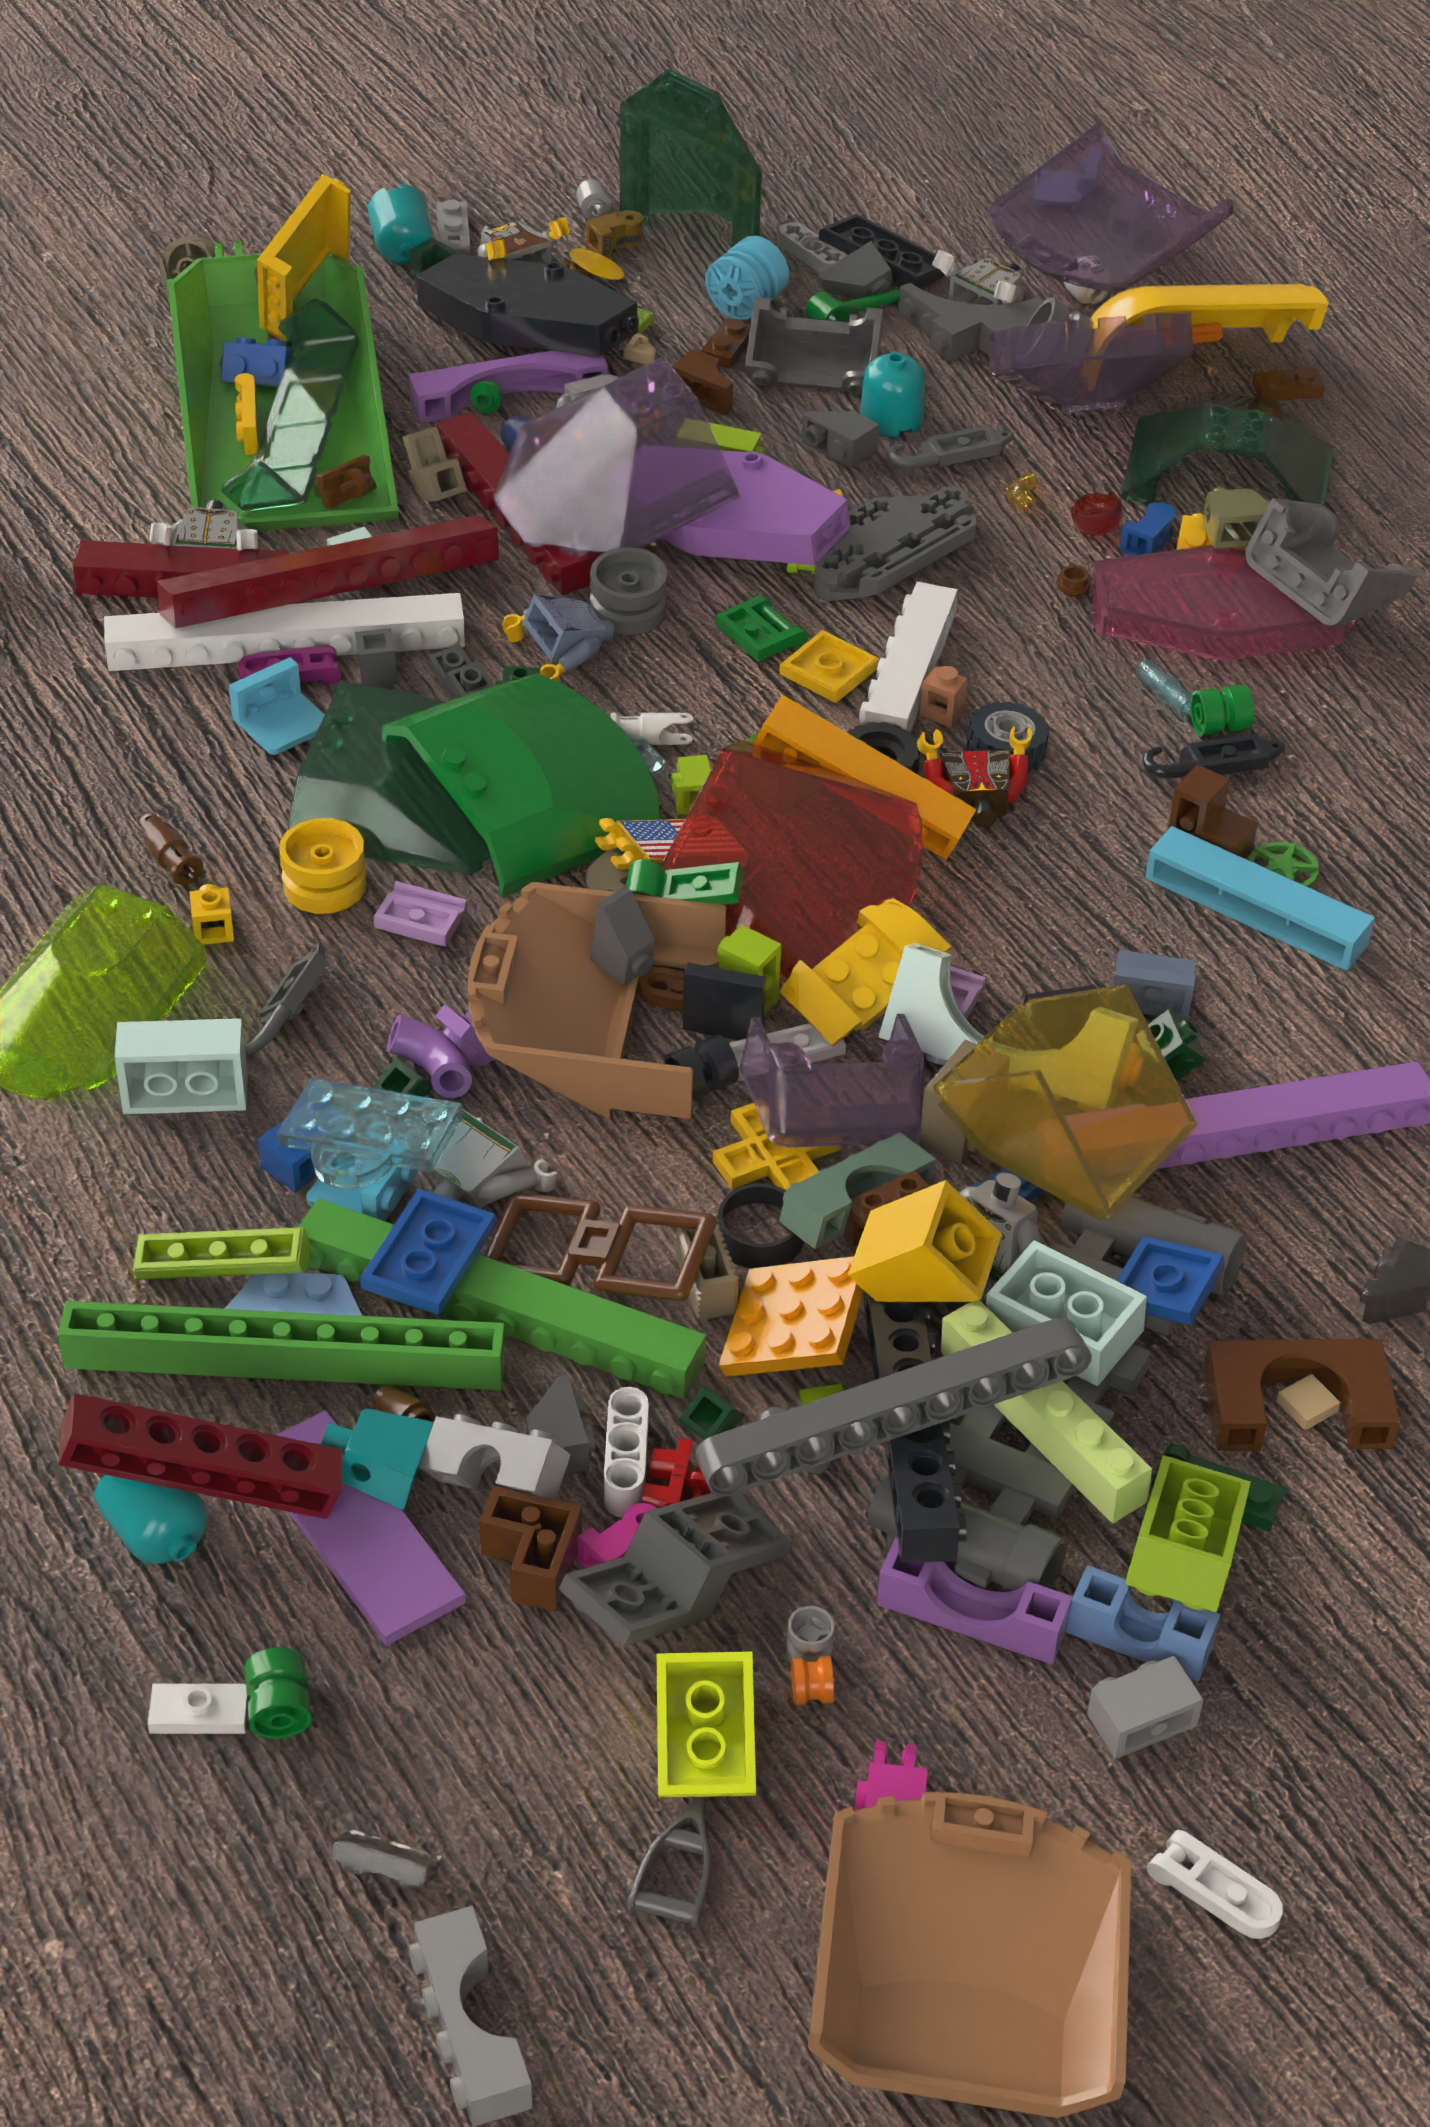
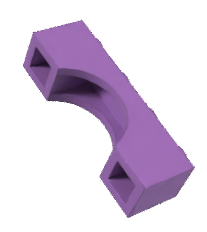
(1020, 1620)

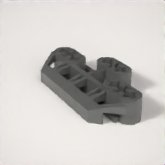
(892, 541)

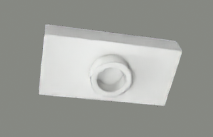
(198, 1709)

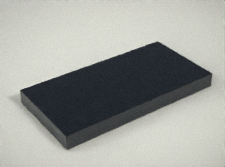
(906, 259)

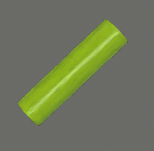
(222, 1253)

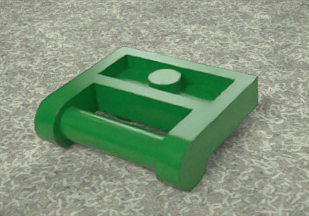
(750, 630)

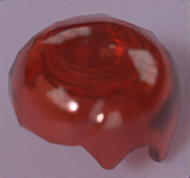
(1097, 513)

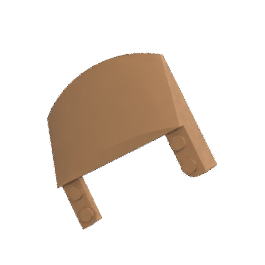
(566, 1018)

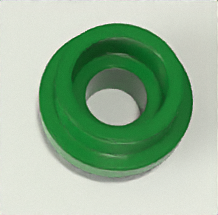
(491, 391)

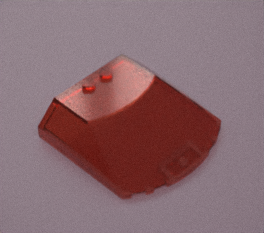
(807, 844)

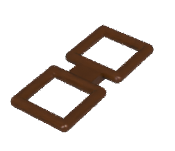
(605, 1242)

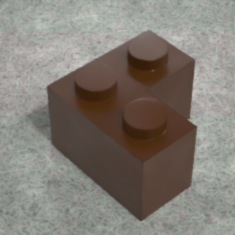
(1201, 811)
(536, 1537)

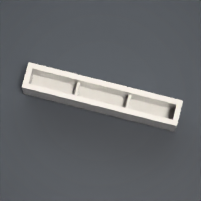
(910, 656)

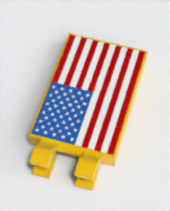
(639, 839)

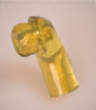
(1018, 490)

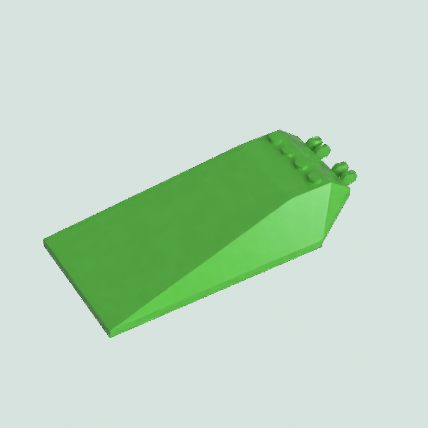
(217, 303)

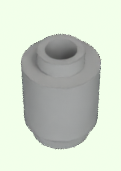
(593, 199)

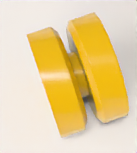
(323, 865)

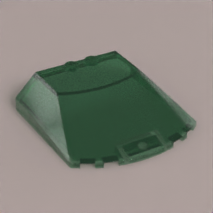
(383, 786)

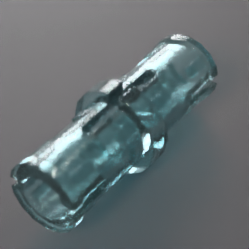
(1165, 686)

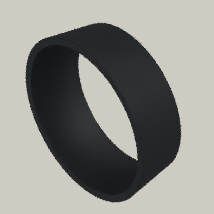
(752, 1254)

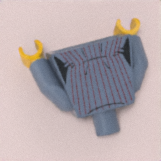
(563, 629)

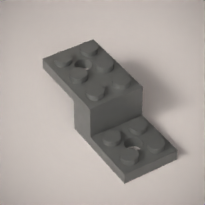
(674, 1567)

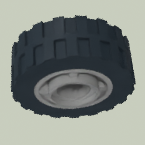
(992, 727)

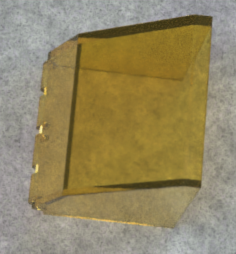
(1071, 1097)

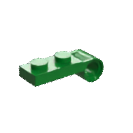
(704, 884)

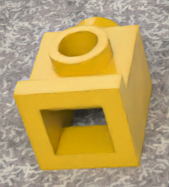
(208, 905)

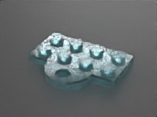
(367, 1130)

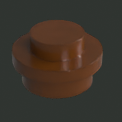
(1073, 580)

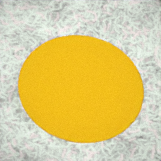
(596, 264)

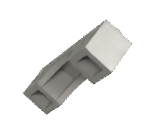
(487, 2067)

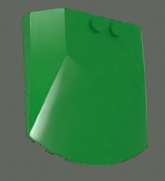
(532, 773)

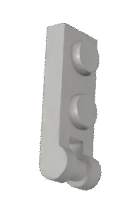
(453, 225)

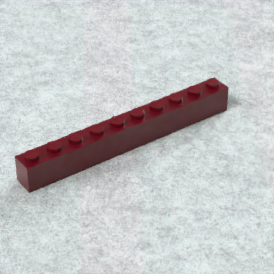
(327, 571)

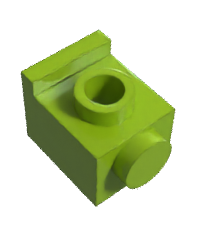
(689, 781)

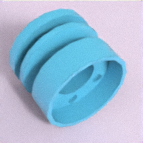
(745, 272)

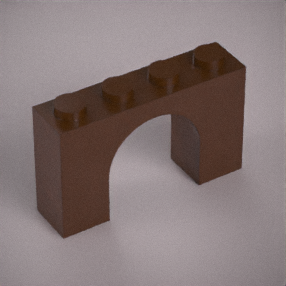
(1349, 1368)

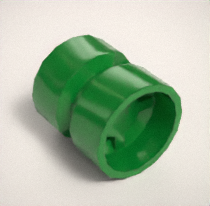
(1227, 710)
(277, 1693)

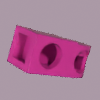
(614, 1541)

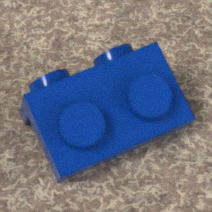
(262, 361)

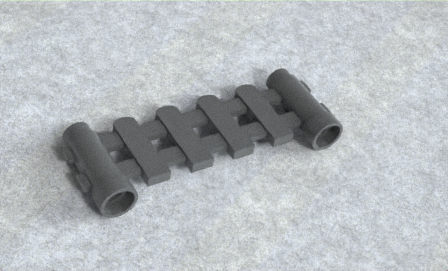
(997, 1541)

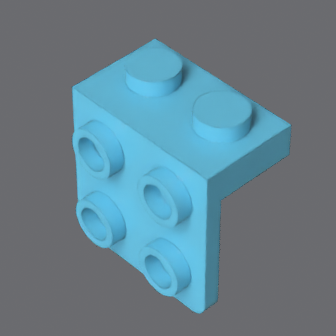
(274, 708)
(372, 1200)

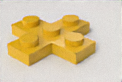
(761, 1158)

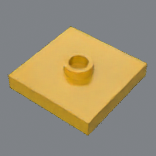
(829, 666)

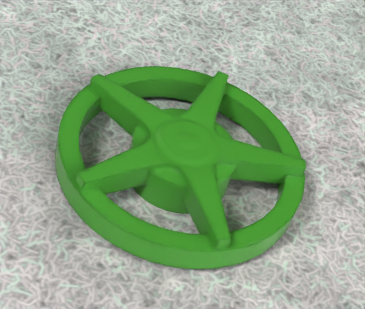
(1285, 863)

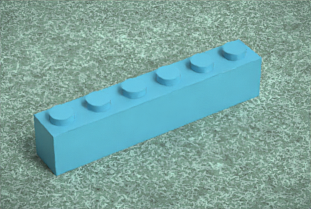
(1259, 898)

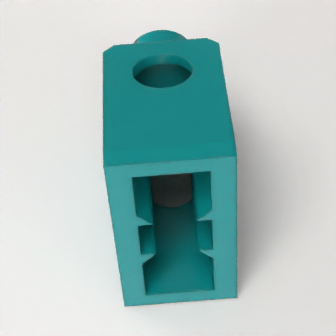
(381, 1453)

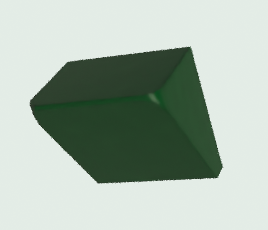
(402, 1079)
(710, 1414)

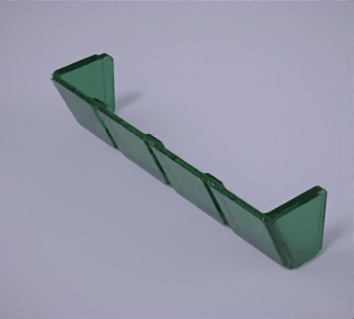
(301, 411)

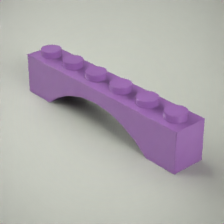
(447, 391)

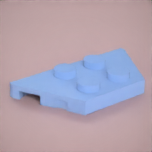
(297, 1294)

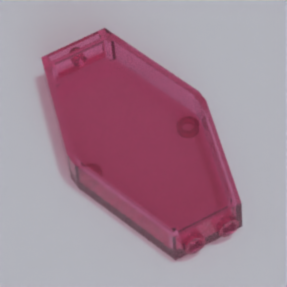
(1202, 605)

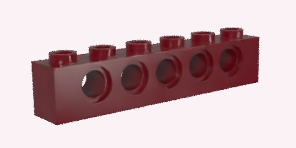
(200, 1456)

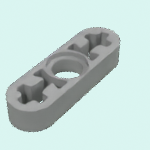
(807, 247)

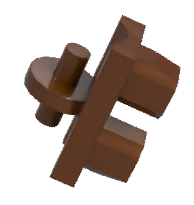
(344, 482)

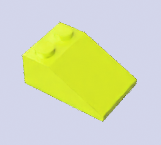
(705, 1724)

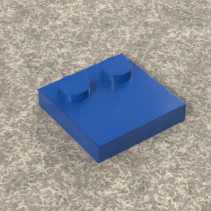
(1172, 1278)

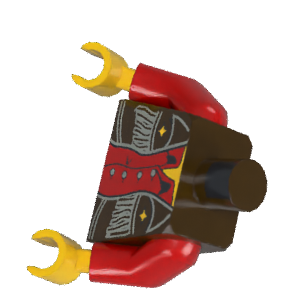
(979, 778)

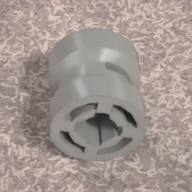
(810, 1634)

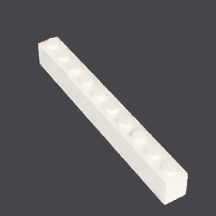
(414, 621)

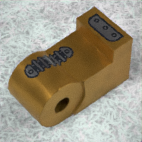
(614, 232)

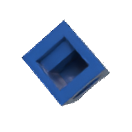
(1150, 532)

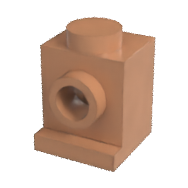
(945, 687)

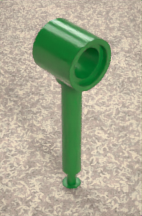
(826, 307)

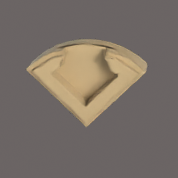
(639, 350)

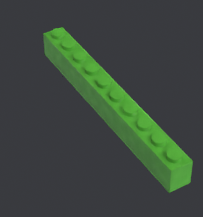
(530, 1306)
(282, 1345)

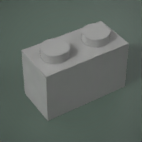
(1144, 1706)

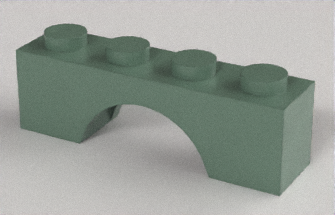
(821, 1204)

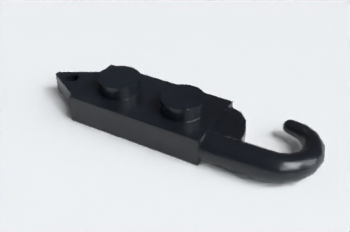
(1217, 755)

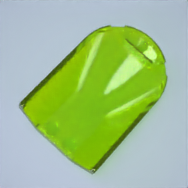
(94, 966)

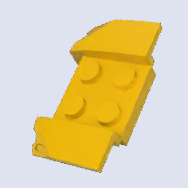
(857, 978)

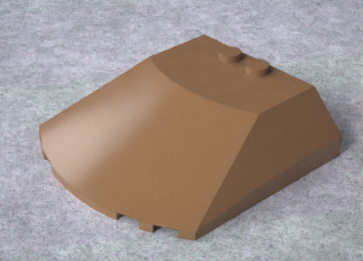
(973, 1956)

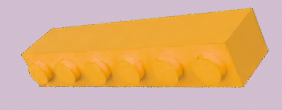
(813, 739)

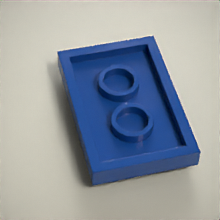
(428, 1251)

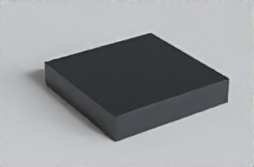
(721, 1001)

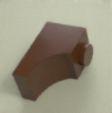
(703, 376)

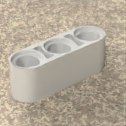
(625, 1449)

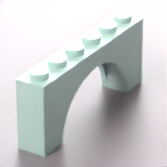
(927, 1000)

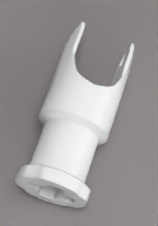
(651, 727)

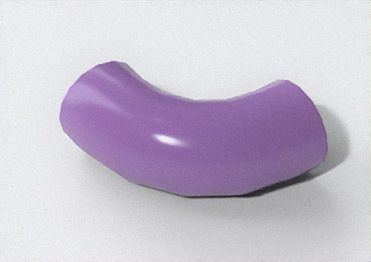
(434, 1053)

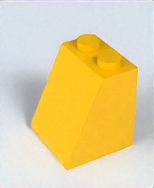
(926, 1249)

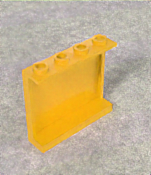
(300, 247)

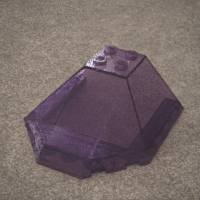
(615, 466)

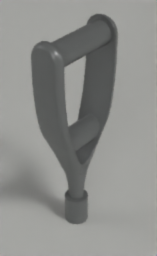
(677, 1838)

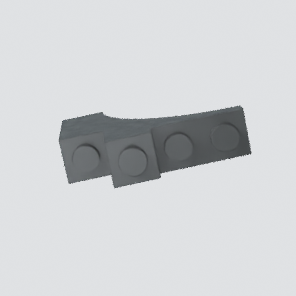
(958, 326)

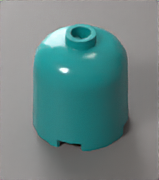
(399, 222)
(894, 394)
(152, 1519)

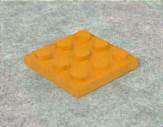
(792, 1318)

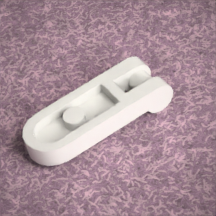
(1217, 1886)

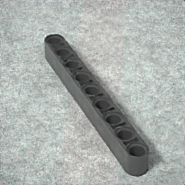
(892, 1406)

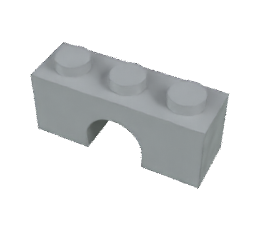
(463, 1449)

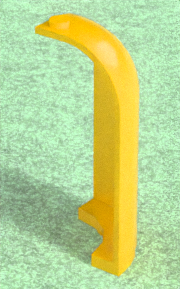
(1232, 306)

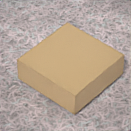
(1308, 1402)

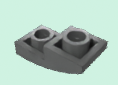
(458, 672)

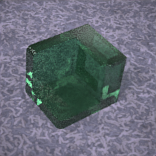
(428, 254)

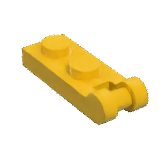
(246, 413)

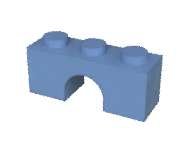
(1110, 1617)

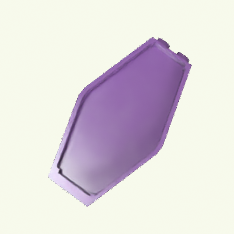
(774, 520)

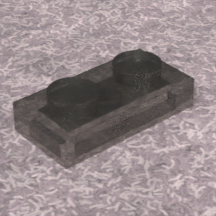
(371, 1854)

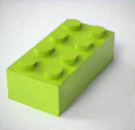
(1188, 1534)

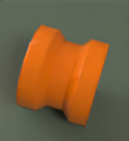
(812, 1680)

